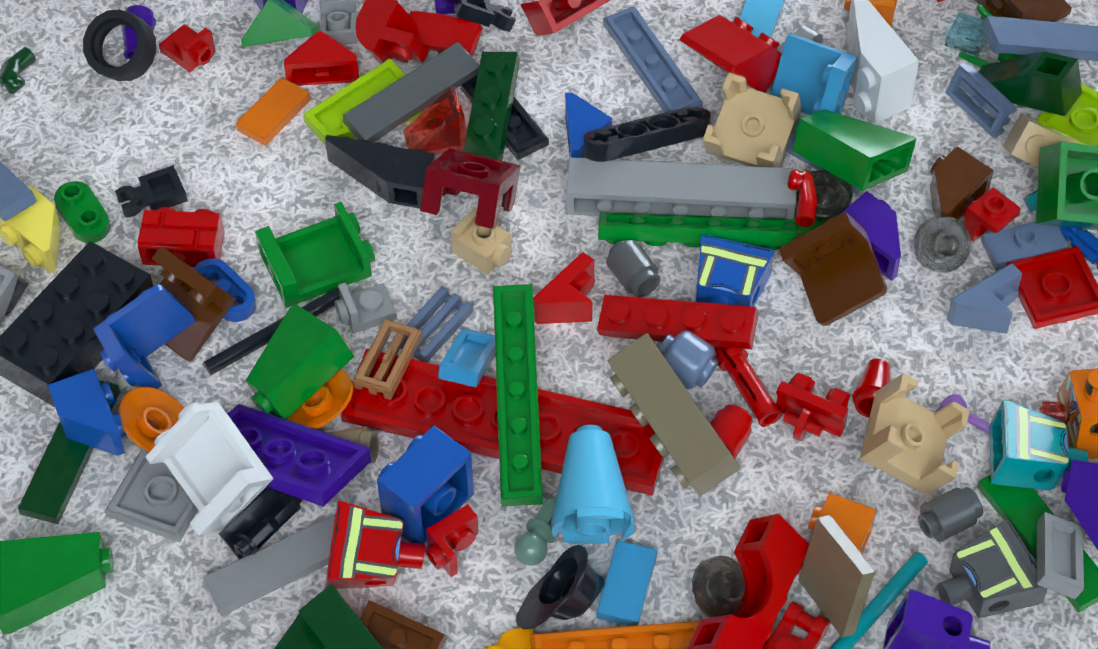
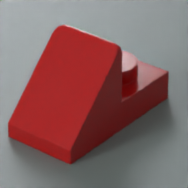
(565, 296)

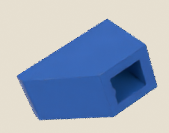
(86, 414)

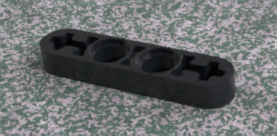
(646, 134)

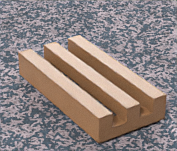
(376, 384)

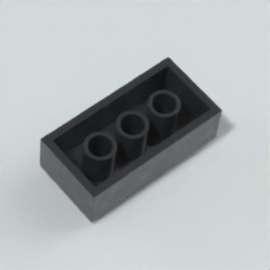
(56, 330)

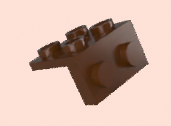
(836, 268)

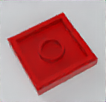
(1057, 287)

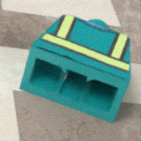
(1029, 448)

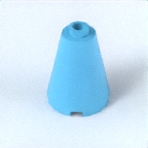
(591, 491)

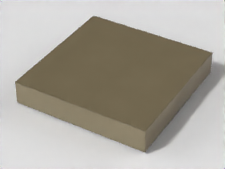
(836, 576)

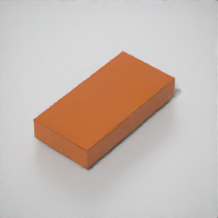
(273, 111)

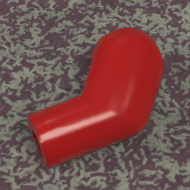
(807, 197)

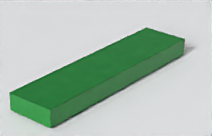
(1023, 510)

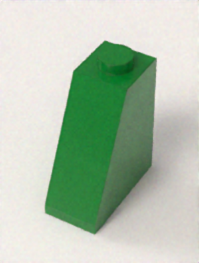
(853, 148)
(296, 363)
(49, 575)

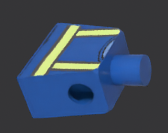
(732, 271)

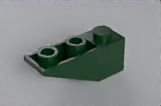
(1037, 81)

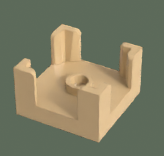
(753, 125)
(911, 439)

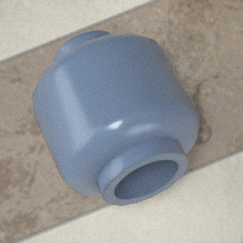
(689, 358)

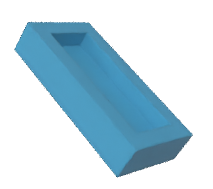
(468, 358)
(627, 583)

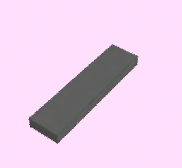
(411, 94)

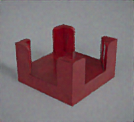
(466, 172)

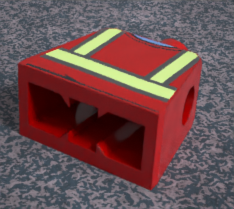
(368, 549)

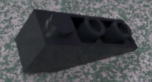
(386, 170)

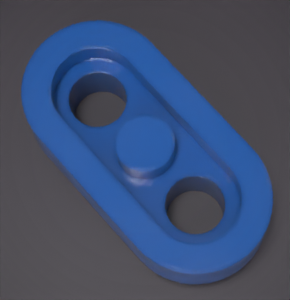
(232, 284)

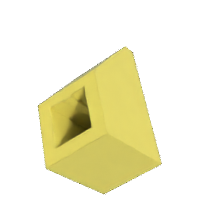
(35, 232)

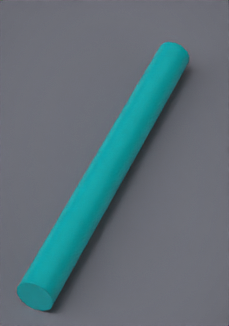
(883, 600)

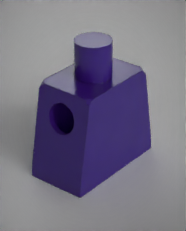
(930, 624)

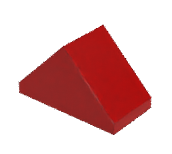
(321, 62)

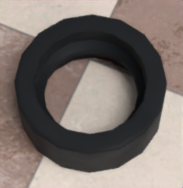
(96, 34)

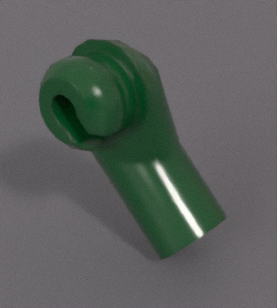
(13, 67)

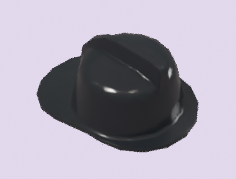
(563, 591)

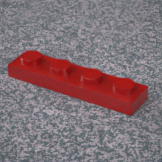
(715, 323)

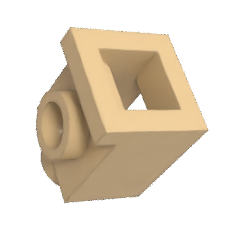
(481, 245)

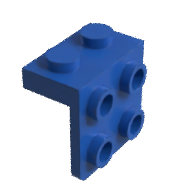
(139, 331)

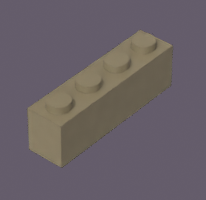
(673, 414)

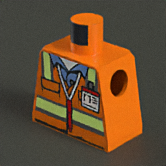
(1080, 400)

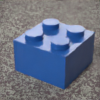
(426, 483)

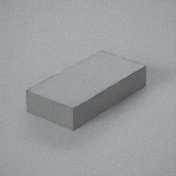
(1060, 555)

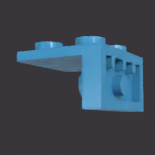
(816, 73)

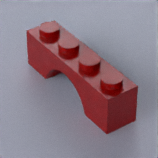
(769, 559)

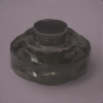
(832, 194)
(941, 238)
(718, 586)

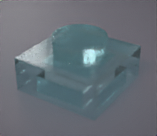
(966, 34)

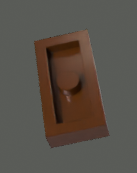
(399, 631)

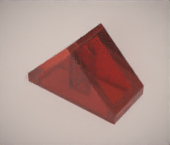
(438, 126)

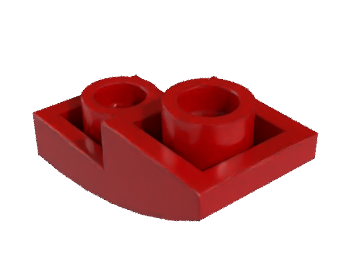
(442, 31)

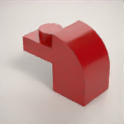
(383, 33)

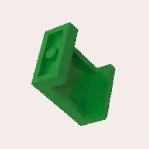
(316, 257)

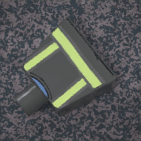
(993, 574)

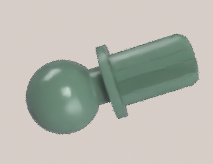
(532, 546)

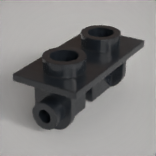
(259, 521)

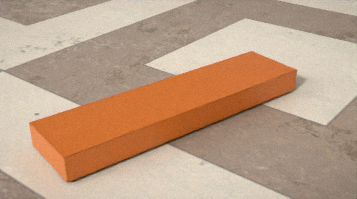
(650, 636)

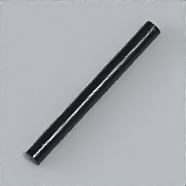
(264, 335)

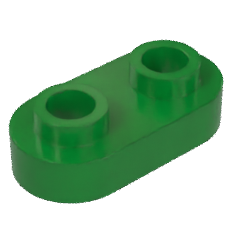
(80, 209)

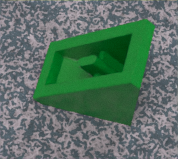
(277, 23)

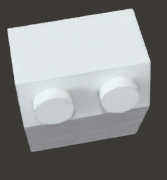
(884, 67)

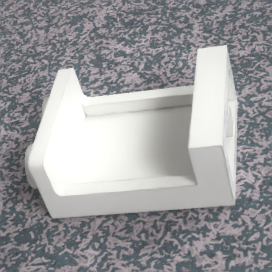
(211, 465)

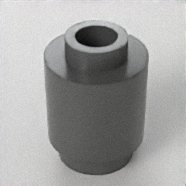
(633, 268)
(950, 513)

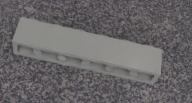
(678, 189)

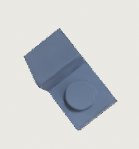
(987, 302)

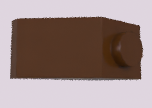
(957, 183)

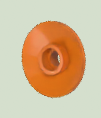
(325, 403)
(147, 414)

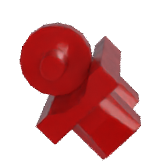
(811, 412)

